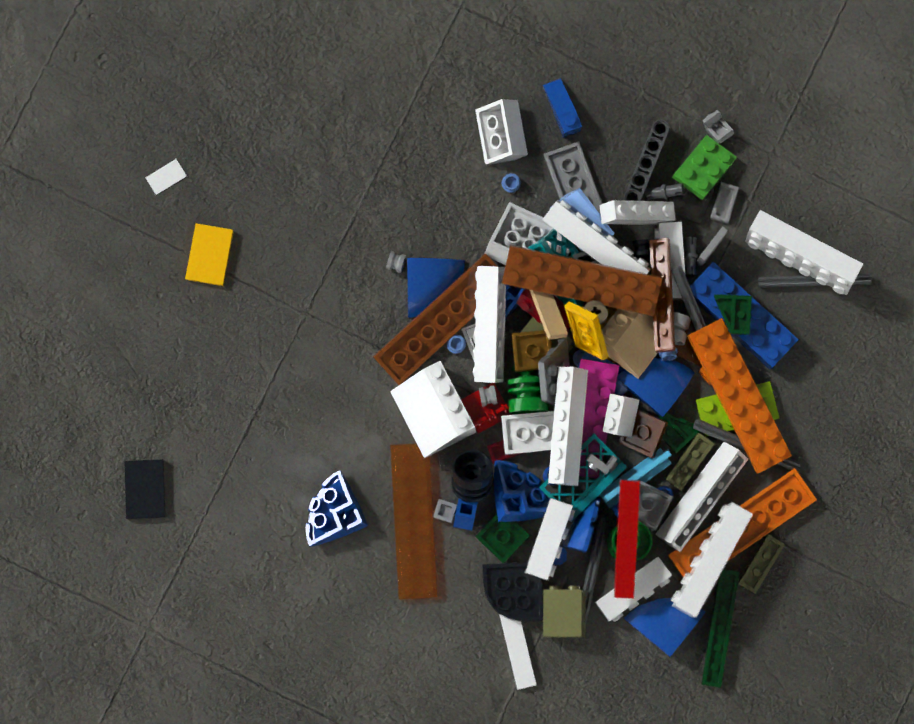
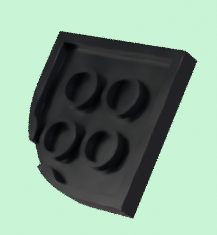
(513, 591)

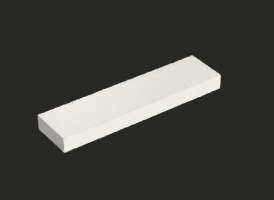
(518, 653)

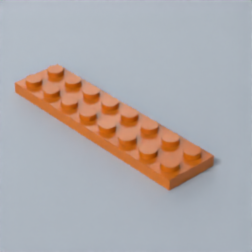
(739, 396)
(769, 510)

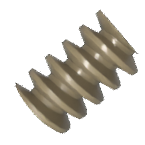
(597, 308)

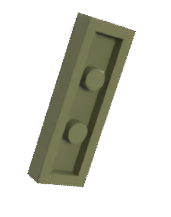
(689, 461)
(761, 564)

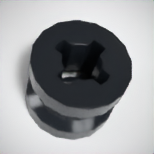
(642, 248)

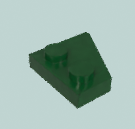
(736, 312)
(677, 432)

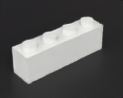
(637, 212)
(673, 231)
(549, 538)
(646, 580)

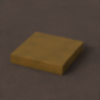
(529, 349)

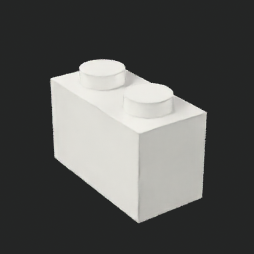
(620, 415)

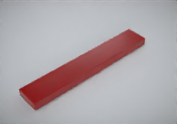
(626, 539)

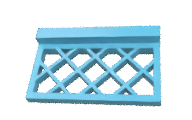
(643, 471)

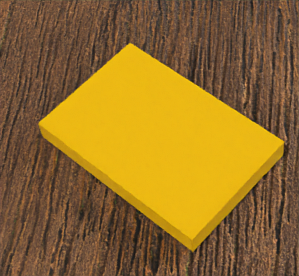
(209, 254)
(586, 330)

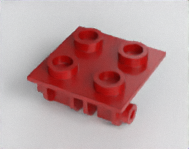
(488, 415)

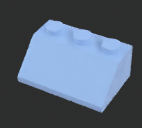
(581, 203)

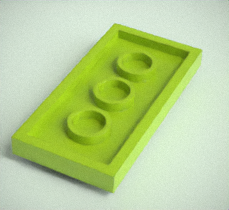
(712, 411)

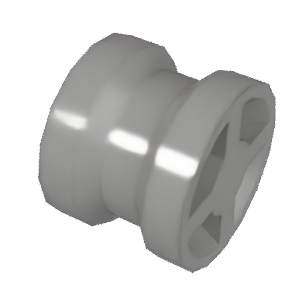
(396, 261)
(488, 395)

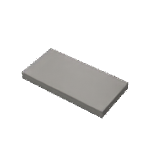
(571, 171)

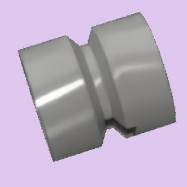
(681, 323)

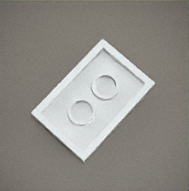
(527, 432)

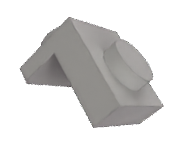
(717, 127)
(596, 464)

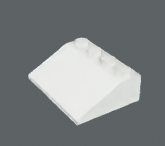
(519, 229)
(433, 410)

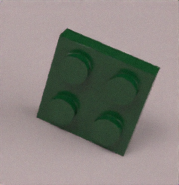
(502, 538)

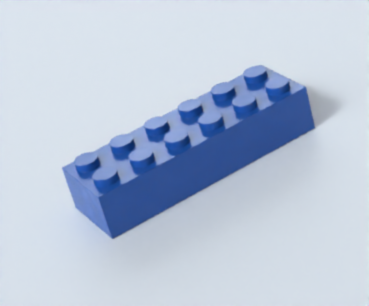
(767, 336)

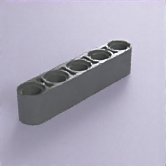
(650, 156)

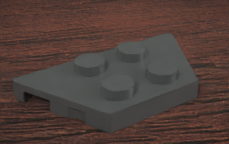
(548, 370)

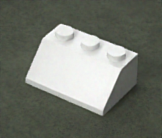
(501, 131)

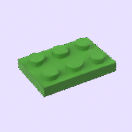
(704, 167)

